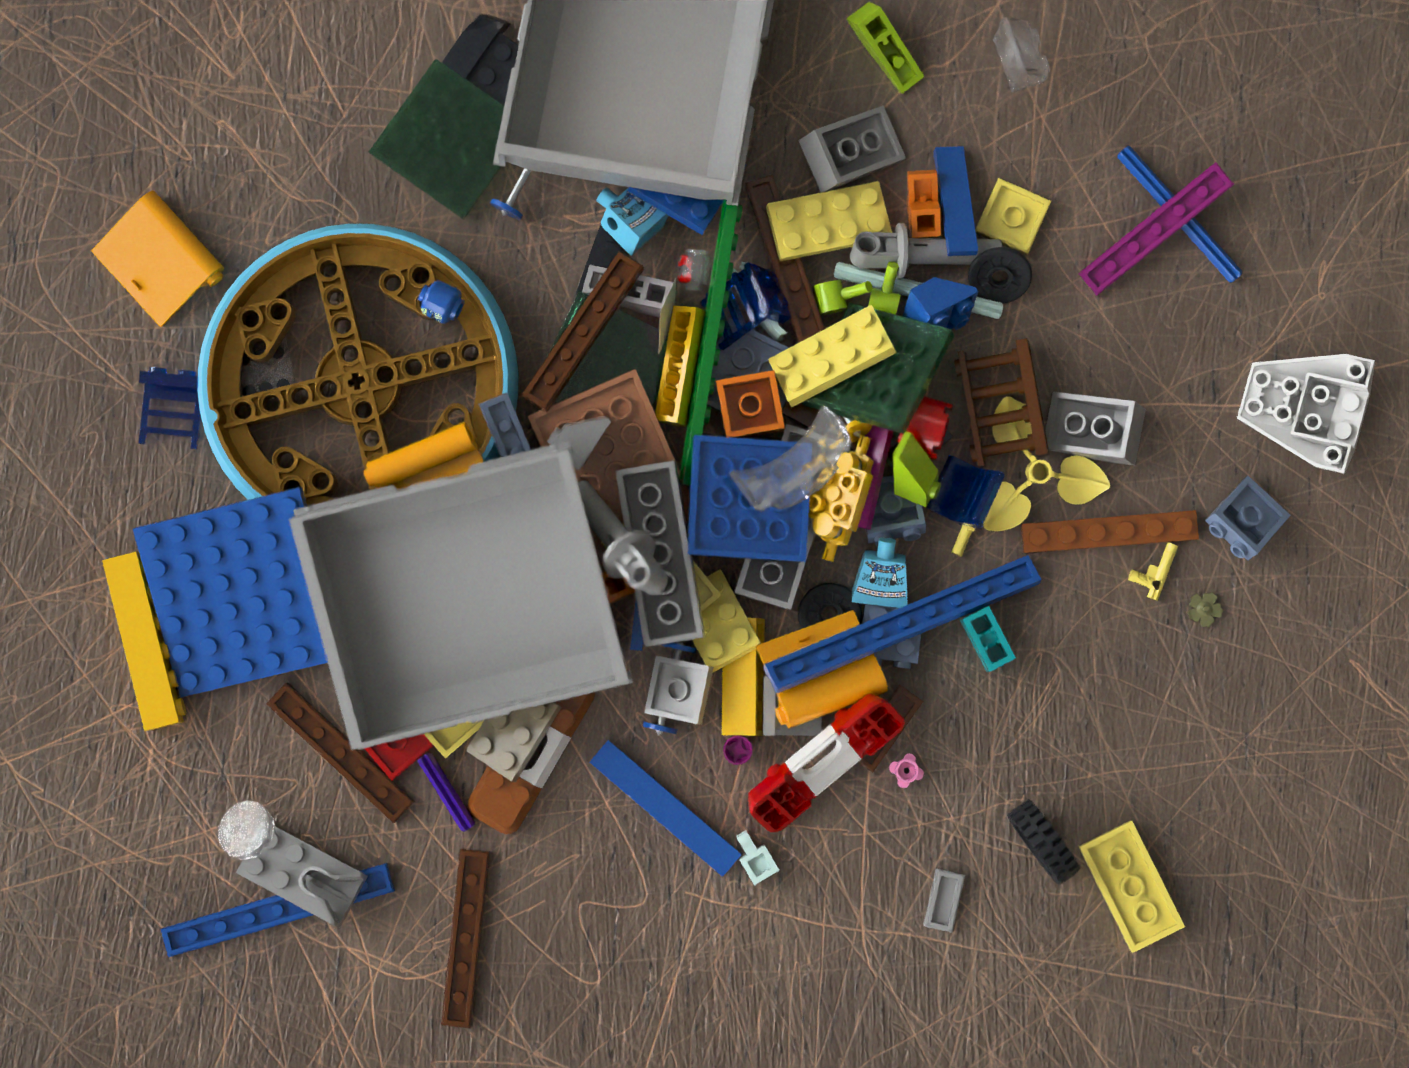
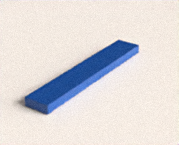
(665, 808)

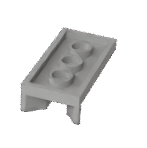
(305, 877)

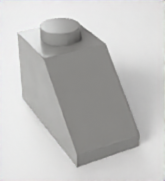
(583, 437)

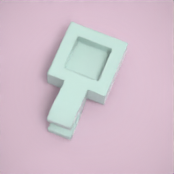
(757, 861)

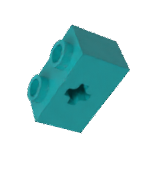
(987, 639)

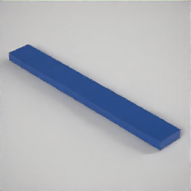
(257, 916)

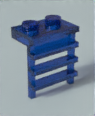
(760, 298)
(170, 387)
(965, 492)

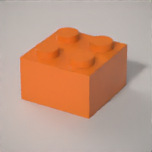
(750, 405)

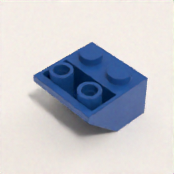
(941, 303)

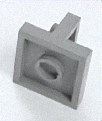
(678, 690)

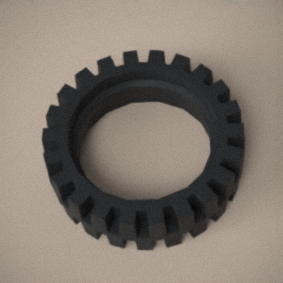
(1044, 842)

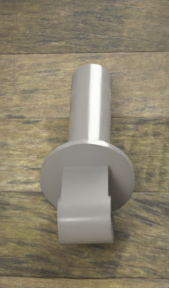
(905, 251)
(627, 552)

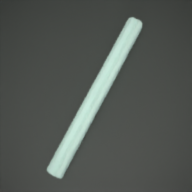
(903, 286)

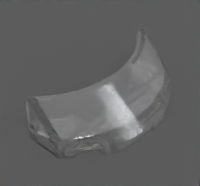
(800, 469)

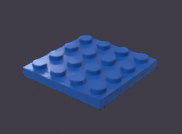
(721, 516)

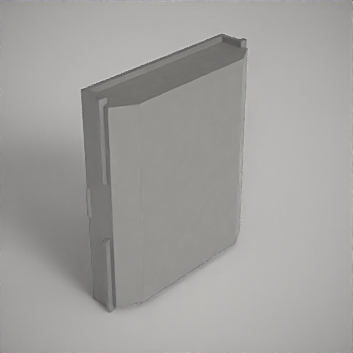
(636, 93)
(459, 597)

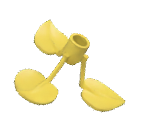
(1078, 483)

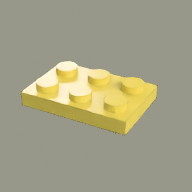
(725, 627)

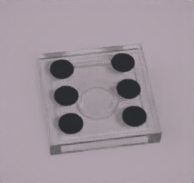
(269, 375)

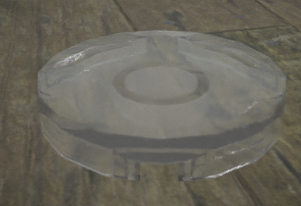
(245, 830)

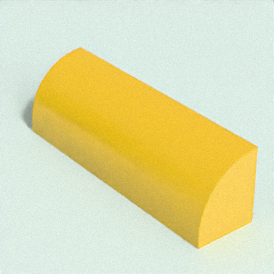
(679, 365)
(744, 691)

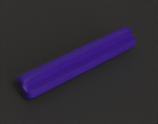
(446, 792)

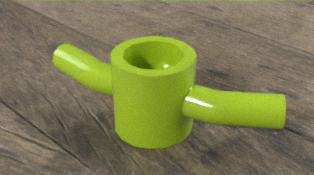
(832, 296)
(884, 298)

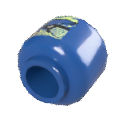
(441, 301)

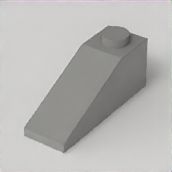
(644, 297)

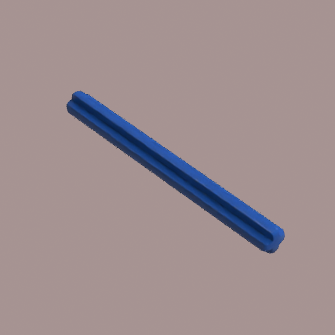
(1193, 228)

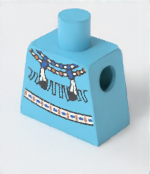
(630, 219)
(881, 577)

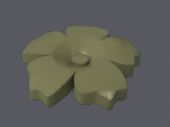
(1204, 609)

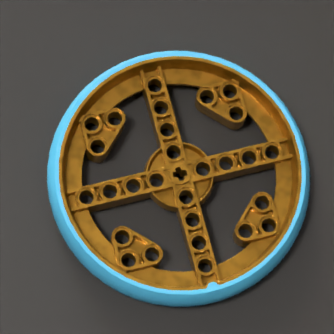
(258, 293)

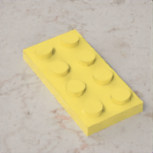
(826, 220)
(831, 356)
(1131, 886)

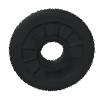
(1003, 259)
(822, 596)

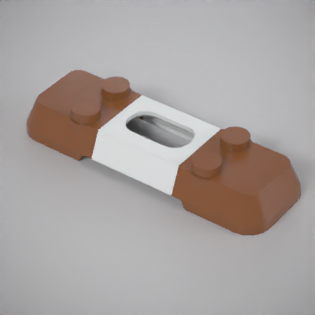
(507, 803)

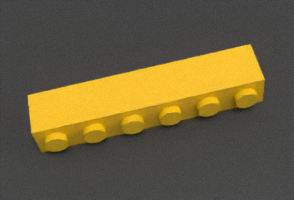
(143, 643)

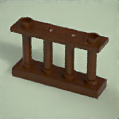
(1024, 384)

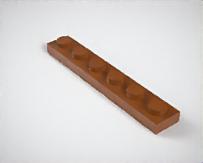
(1109, 531)

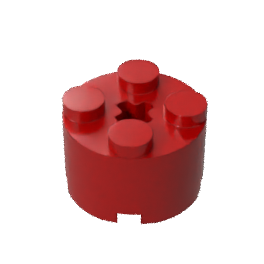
(930, 425)

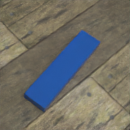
(955, 201)

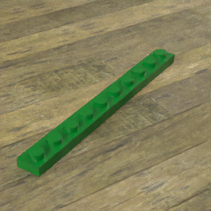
(712, 328)

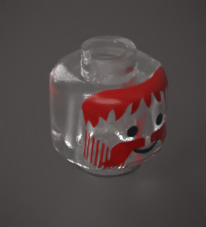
(695, 269)

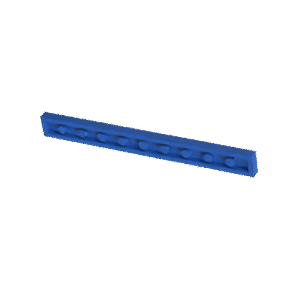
(901, 624)

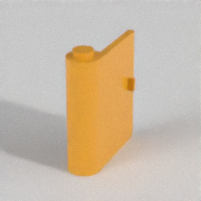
(157, 258)
(426, 460)
(831, 690)

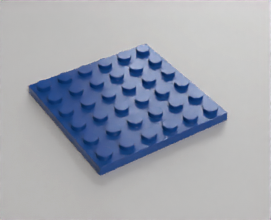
(231, 592)

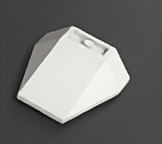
(1310, 405)

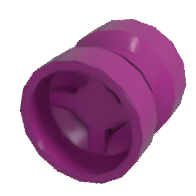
(737, 750)

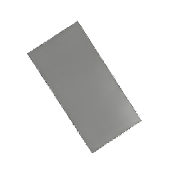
(944, 900)

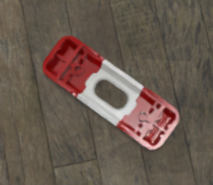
(790, 788)

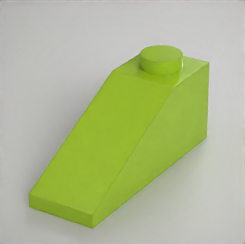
(885, 46)
(914, 472)

